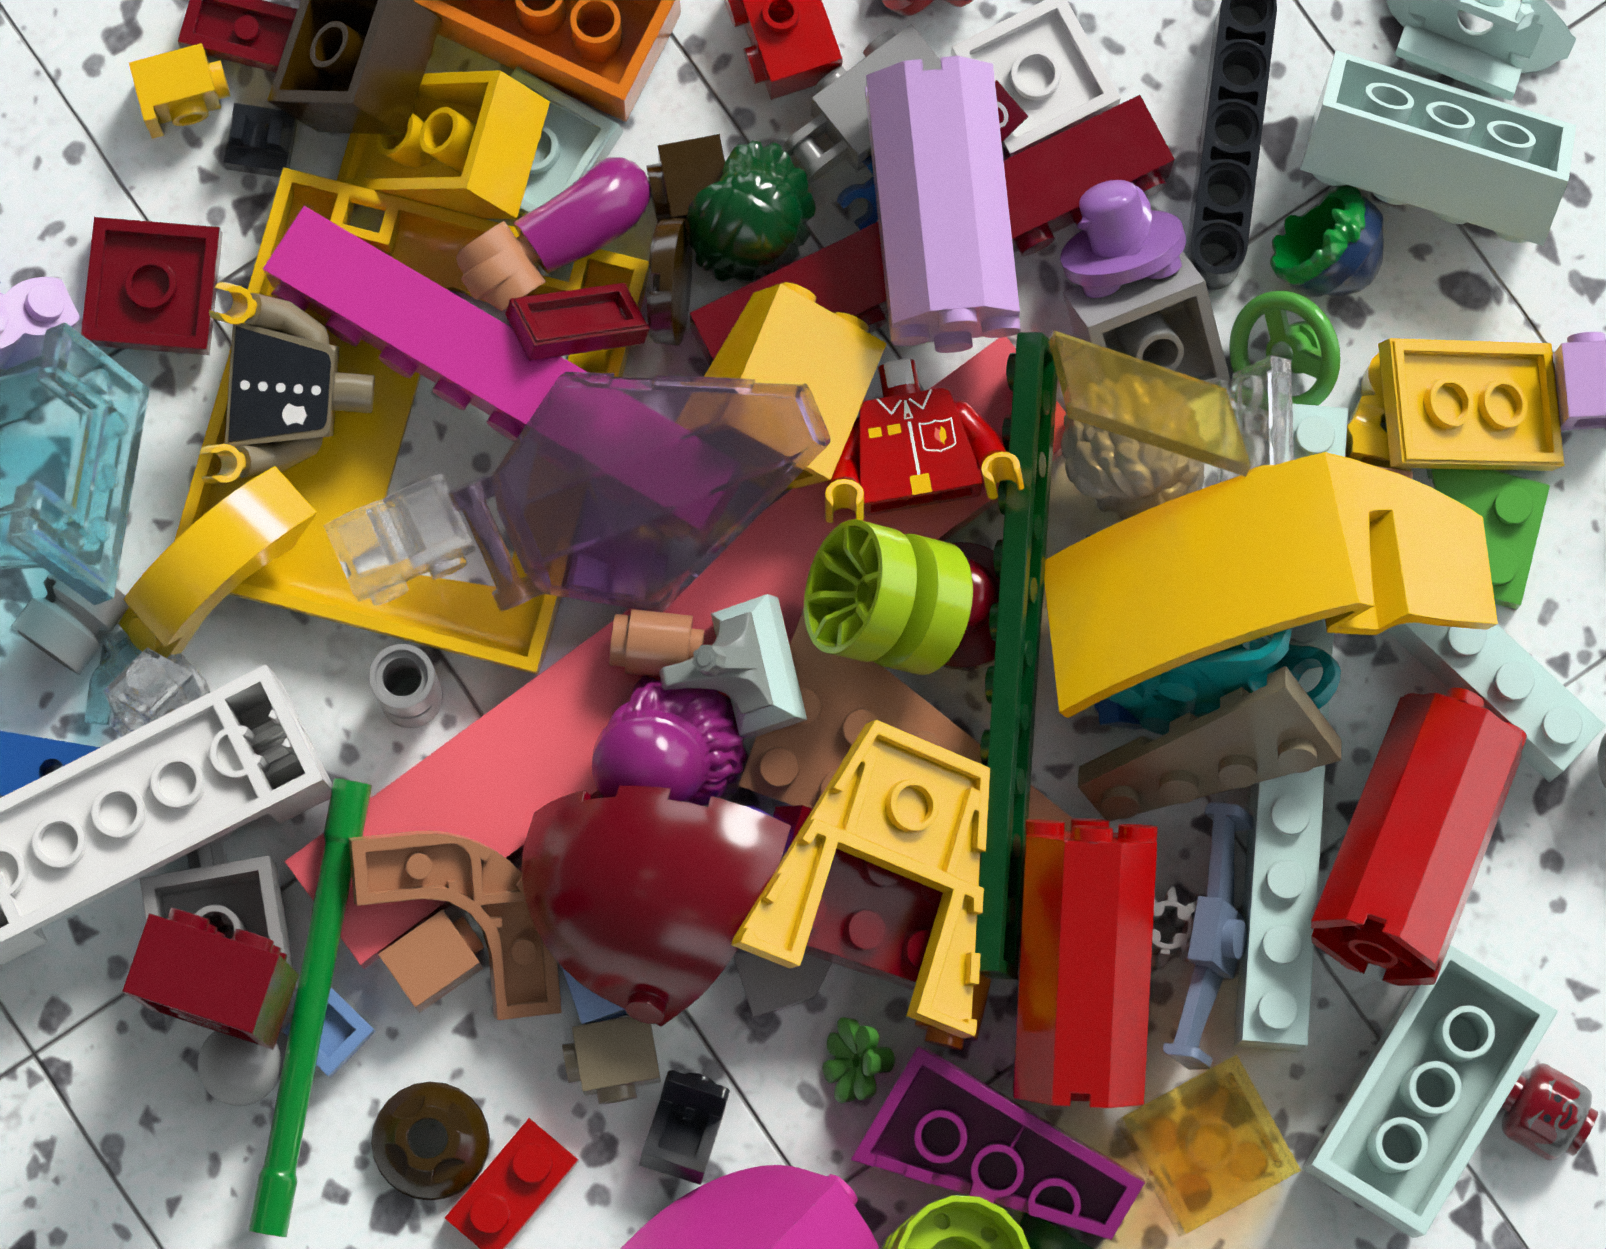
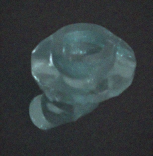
(113, 660)

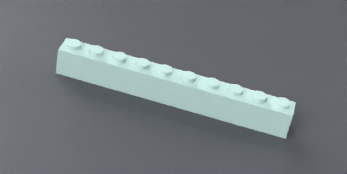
(1286, 842)

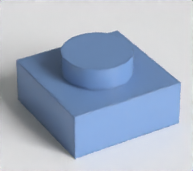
(342, 1034)

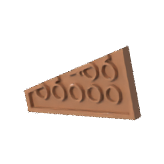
(838, 702)

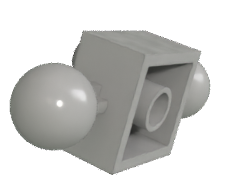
(245, 898)

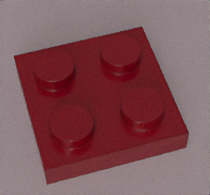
(151, 285)

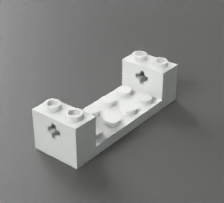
(151, 802)

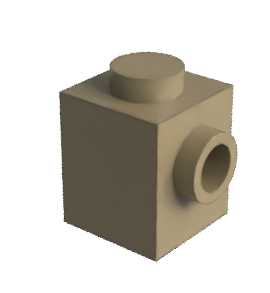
(612, 1058)

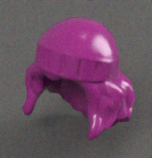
(670, 741)

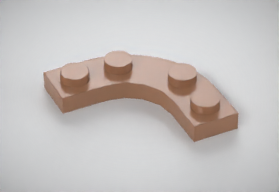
(478, 881)

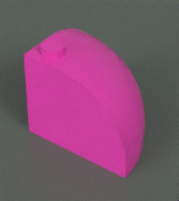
(761, 1211)

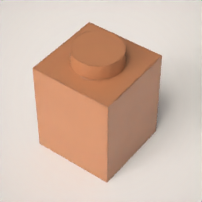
(434, 959)

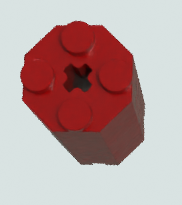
(1418, 836)
(1085, 963)

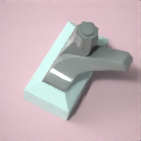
(749, 664)

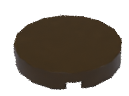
(672, 278)

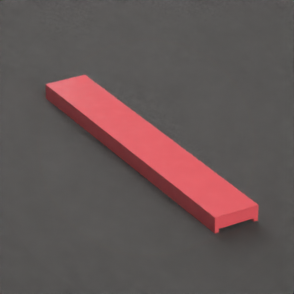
(545, 733)

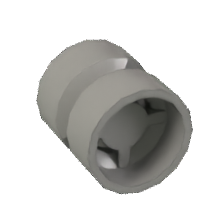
(67, 624)

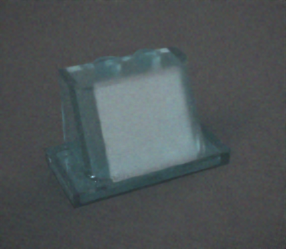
(68, 462)

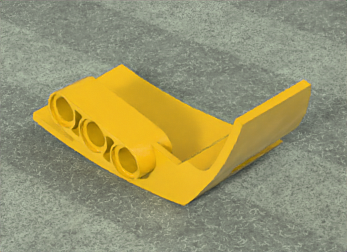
(1258, 560)

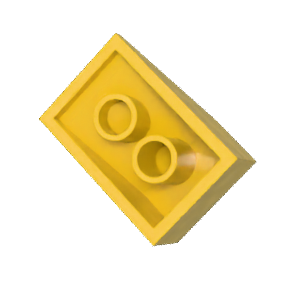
(461, 148)

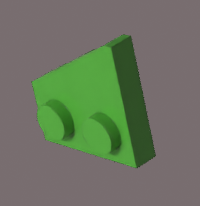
(1511, 520)

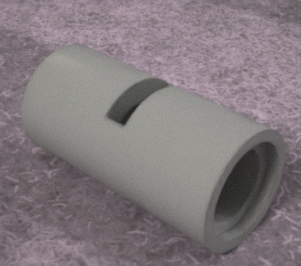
(401, 662)

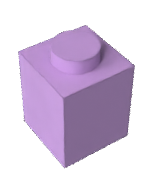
(1581, 381)

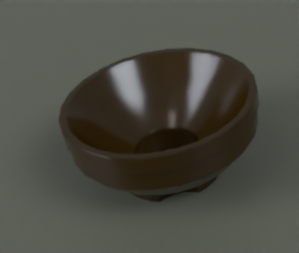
(455, 1166)

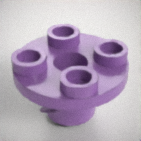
(1121, 240)

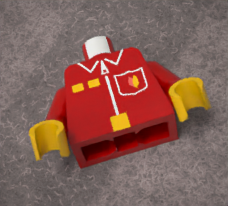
(916, 450)

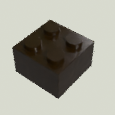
(355, 64)

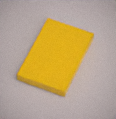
(1470, 405)

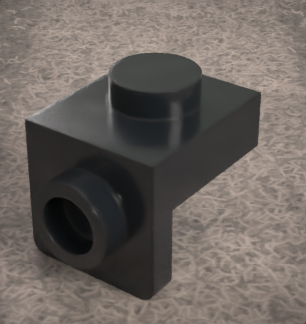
(685, 1126)

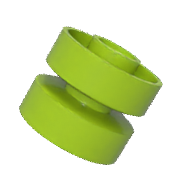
(888, 597)

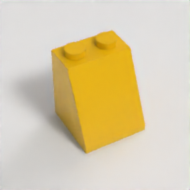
(796, 341)

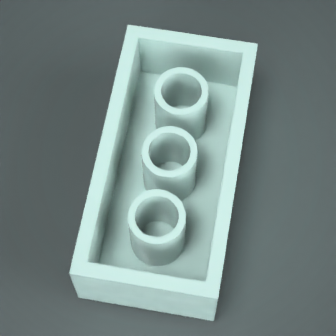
(1439, 149)
(1430, 1092)

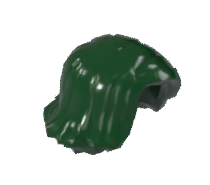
(751, 215)

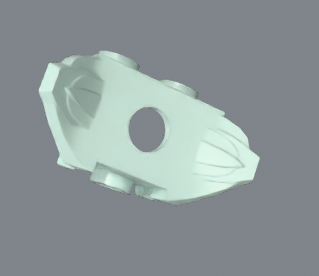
(1521, 40)

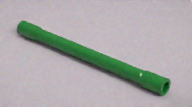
(278, 1176)

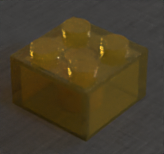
(1208, 1145)

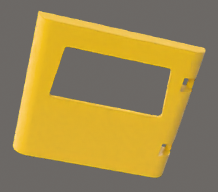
(362, 454)

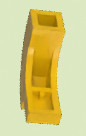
(212, 560)

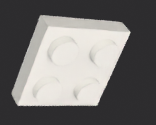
(1046, 69)

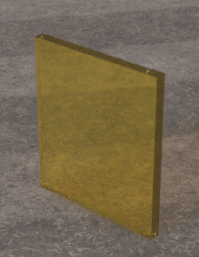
(1148, 403)

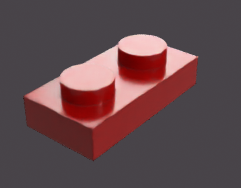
(512, 1188)

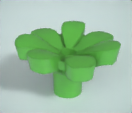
(855, 1060)

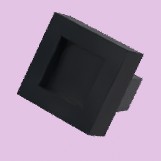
(260, 140)

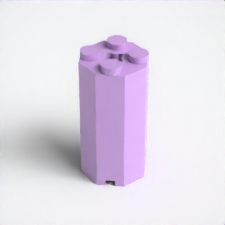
(942, 203)

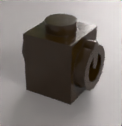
(683, 172)

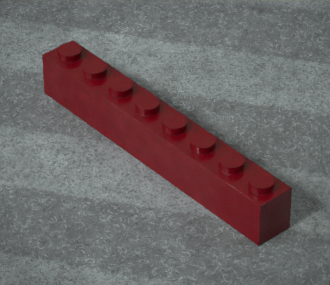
(1042, 199)

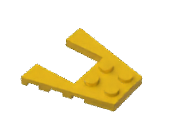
(911, 814)

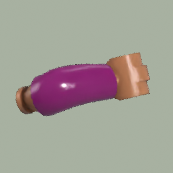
(561, 231)

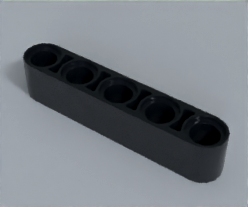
(1226, 163)

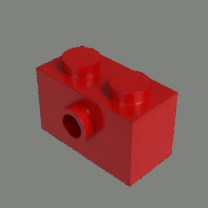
(789, 43)

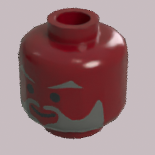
(1548, 1113)

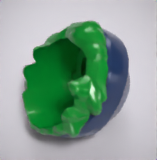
(1331, 246)

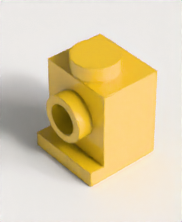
(178, 87)

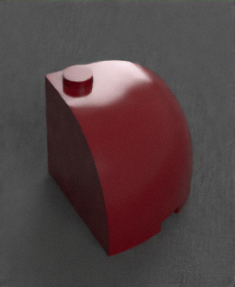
(646, 891)

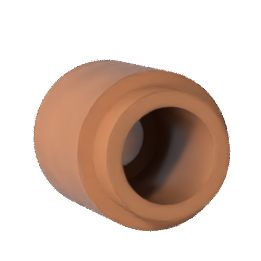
(652, 641)

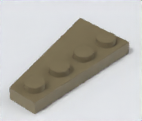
(1230, 748)

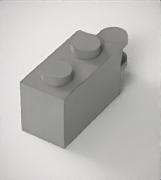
(841, 104)

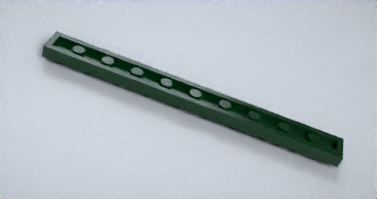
(1017, 632)

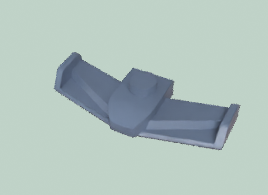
(1216, 936)

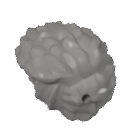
(1123, 471)

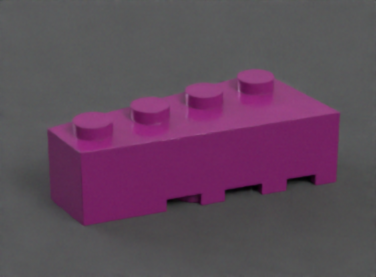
(981, 1143)

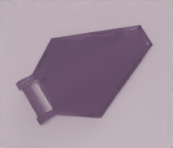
(637, 483)

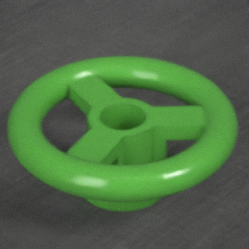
(1311, 341)

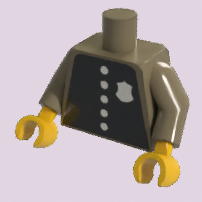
(280, 387)

